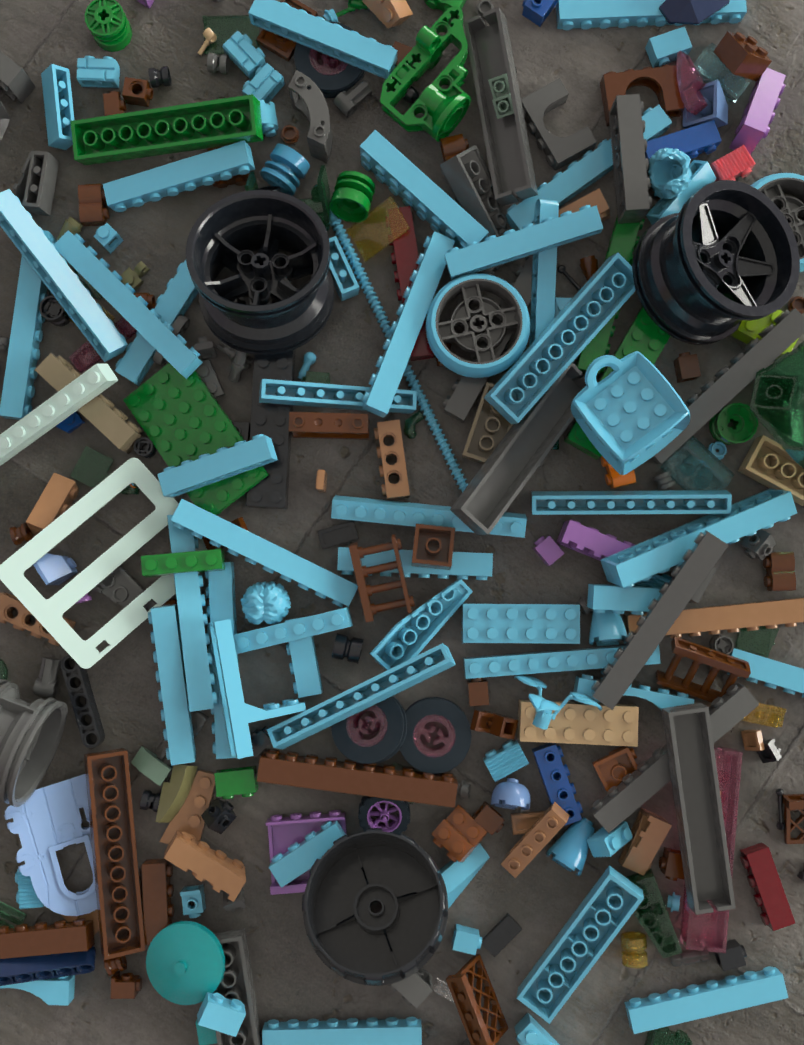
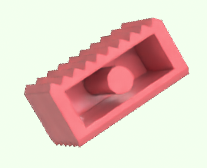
(733, 165)

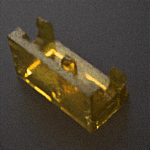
(766, 715)

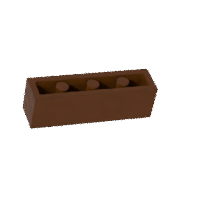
(156, 897)

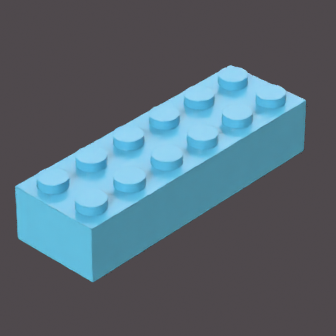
(521, 623)

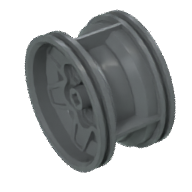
(27, 741)

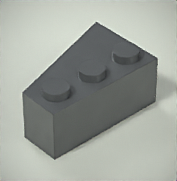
(37, 183)

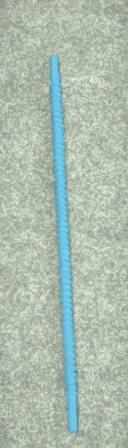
(375, 304)

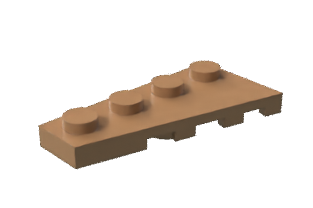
(189, 816)

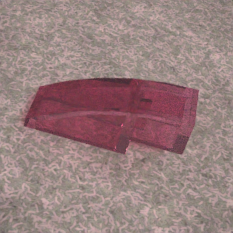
(690, 84)

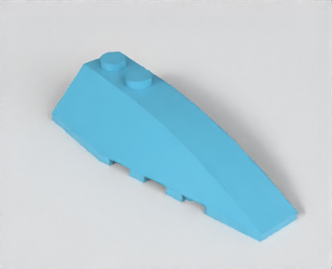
(420, 626)
(459, 874)

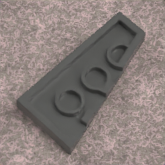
(122, 588)

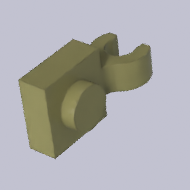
(133, 277)

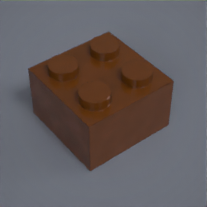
(742, 55)
(433, 546)

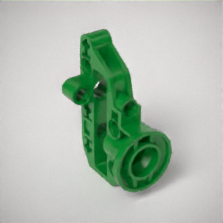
(441, 107)

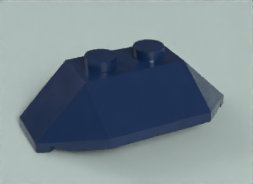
(690, 11)

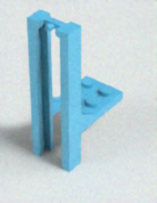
(235, 711)

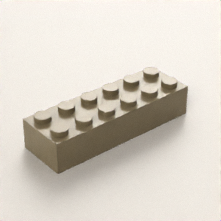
(98, 411)

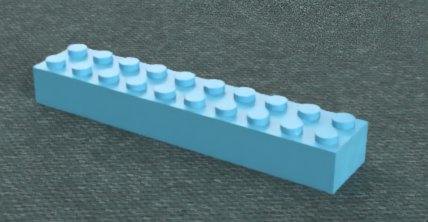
(563, 340)
(667, 549)

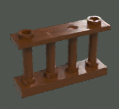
(329, 425)
(367, 590)
(700, 655)

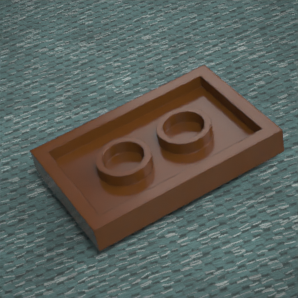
(277, 44)

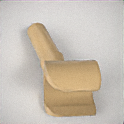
(210, 38)

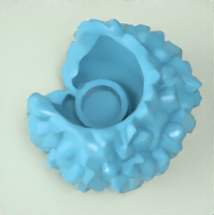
(669, 172)
(265, 602)

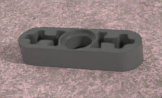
(180, 326)

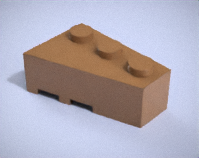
(390, 12)
(52, 503)
(648, 835)

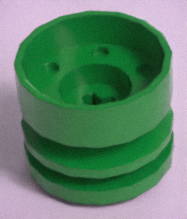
(108, 25)
(352, 196)
(744, 424)

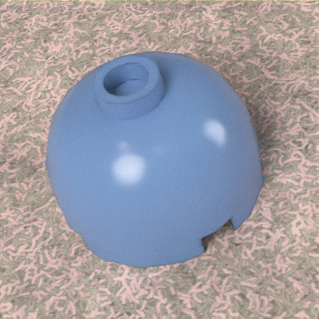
(511, 795)

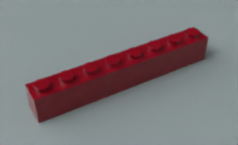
(405, 258)

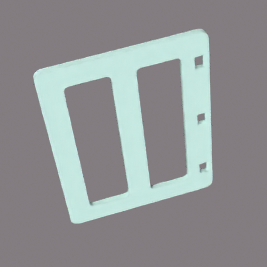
(50, 611)

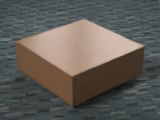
(752, 740)

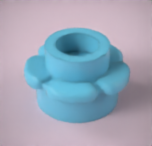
(720, 446)
(673, 902)

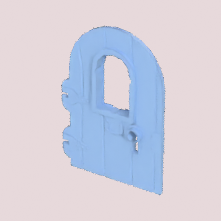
(46, 825)

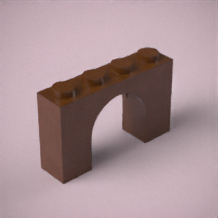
(659, 79)

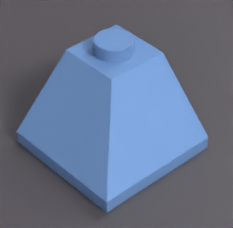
(716, 109)
(55, 568)

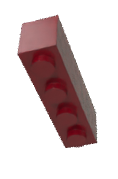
(767, 886)

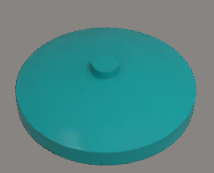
(185, 962)

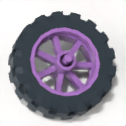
(397, 826)

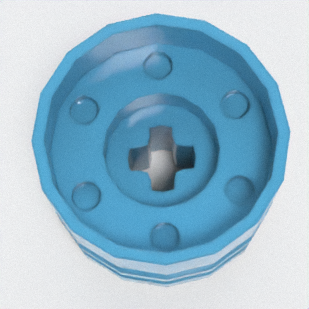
(285, 169)

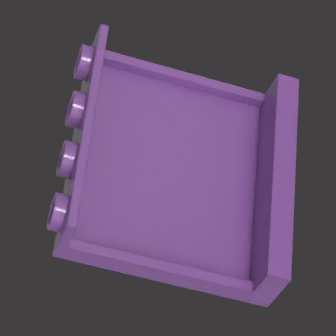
(292, 829)

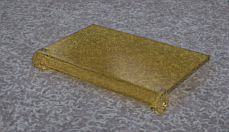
(379, 229)

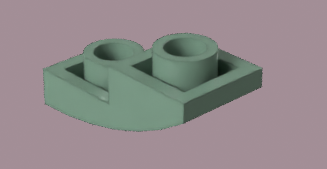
(501, 96)
(151, 766)

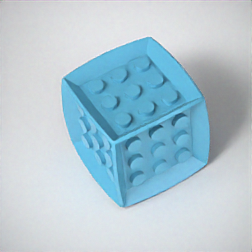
(629, 411)

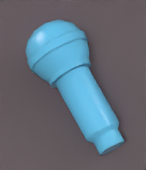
(309, 359)

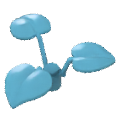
(545, 707)

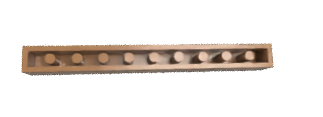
(731, 617)

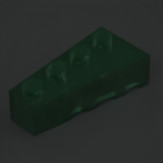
(654, 915)

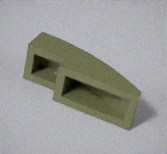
(175, 792)

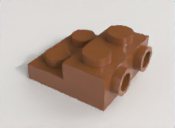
(615, 766)
(458, 834)

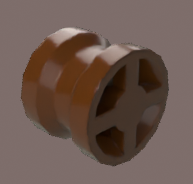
(20, 534)
(115, 964)

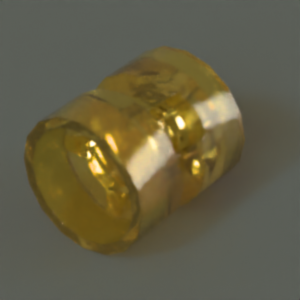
(634, 949)

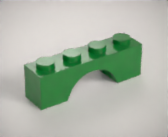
(182, 562)

